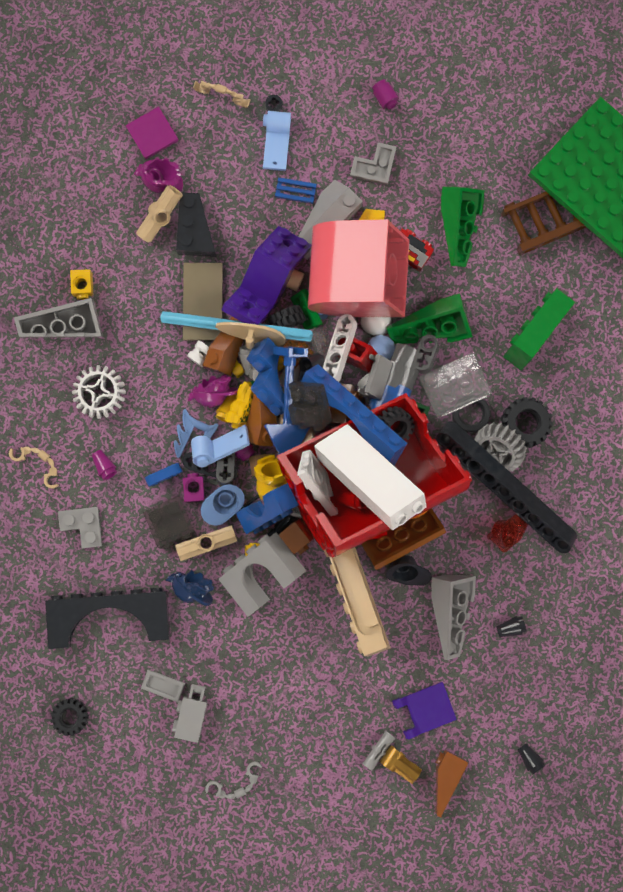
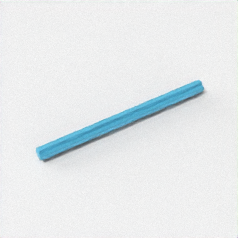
(210, 323)

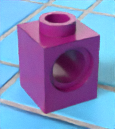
(193, 497)

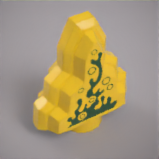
(240, 406)

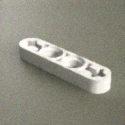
(342, 350)

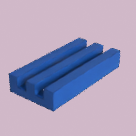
(295, 190)

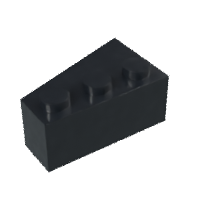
(193, 229)

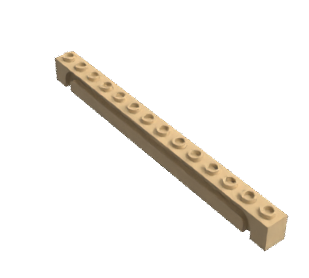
(357, 595)

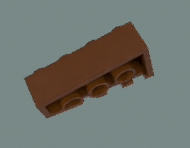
(297, 537)

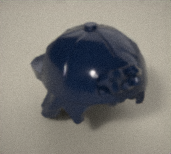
(195, 590)

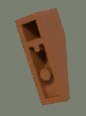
(223, 353)
(257, 418)
(448, 774)

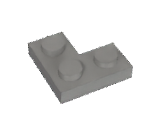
(377, 169)
(87, 521)

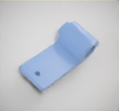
(277, 140)
(209, 451)

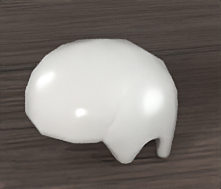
(375, 325)

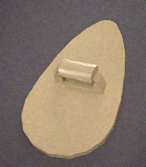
(251, 333)

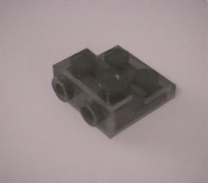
(309, 405)
(169, 522)

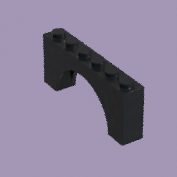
(65, 614)

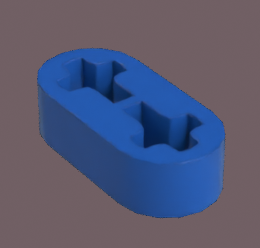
(163, 474)

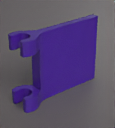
(427, 709)

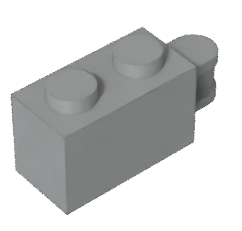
(191, 715)

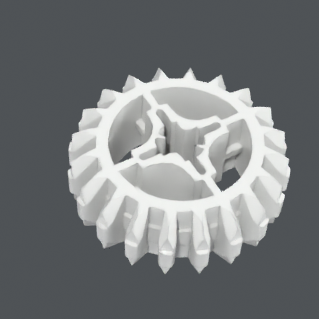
(96, 400)

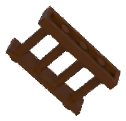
(544, 236)

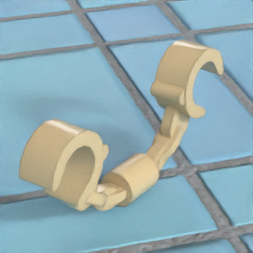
(205, 88)
(44, 456)

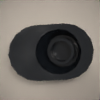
(407, 572)

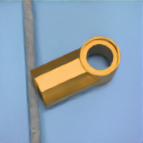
(398, 763)

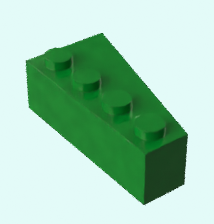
(538, 330)

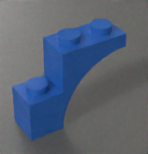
(267, 383)

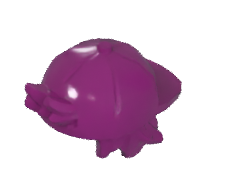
(159, 173)
(212, 392)

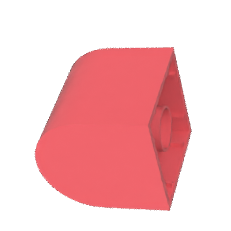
(358, 269)

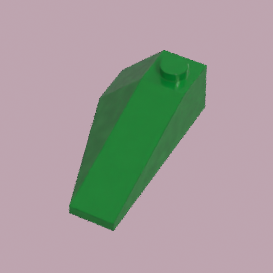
(459, 213)
(441, 319)

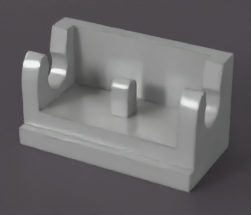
(377, 377)

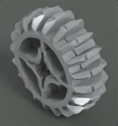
(502, 443)

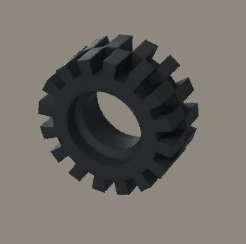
(289, 317)
(398, 414)
(57, 718)

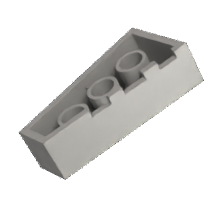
(64, 321)

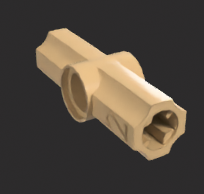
(164, 206)
(193, 547)

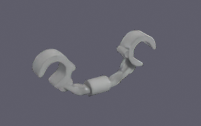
(240, 792)

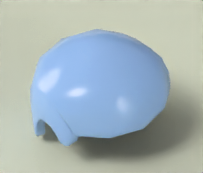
(383, 345)

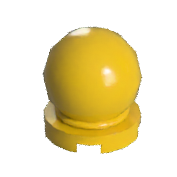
(268, 475)

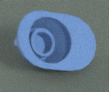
(222, 504)

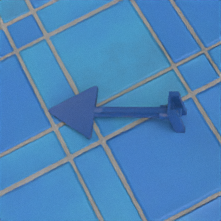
(286, 435)

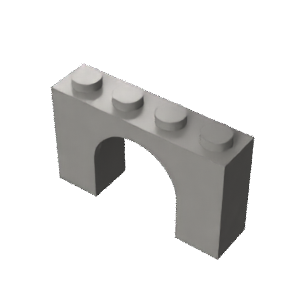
(271, 554)

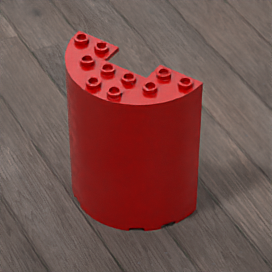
(422, 462)

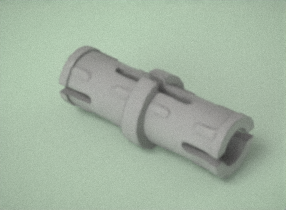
(378, 750)

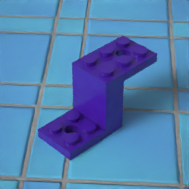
(267, 277)

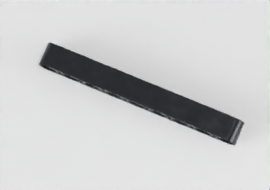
(507, 487)

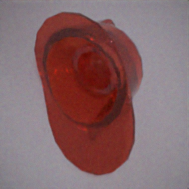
(507, 532)

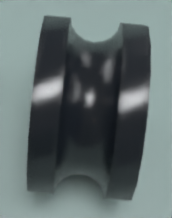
(269, 100)

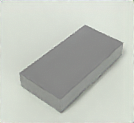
(163, 685)

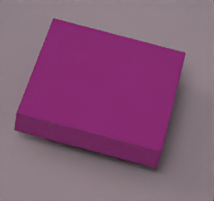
(152, 133)

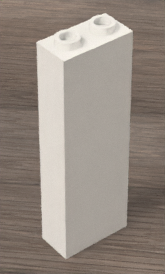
(370, 477)

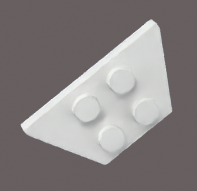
(316, 480)

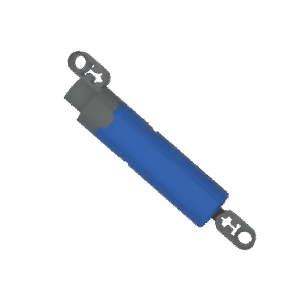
(406, 369)

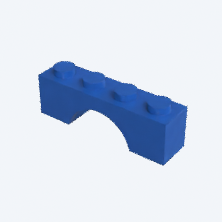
(276, 506)

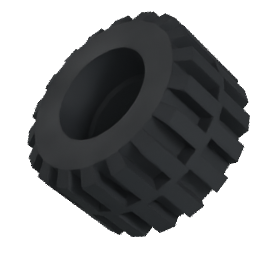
(538, 411)

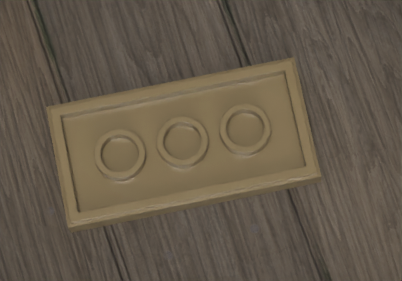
(202, 297)

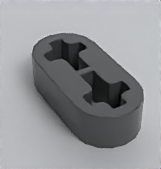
(230, 470)

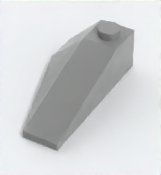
(334, 204)
(450, 601)

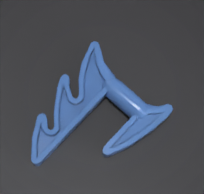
(189, 424)

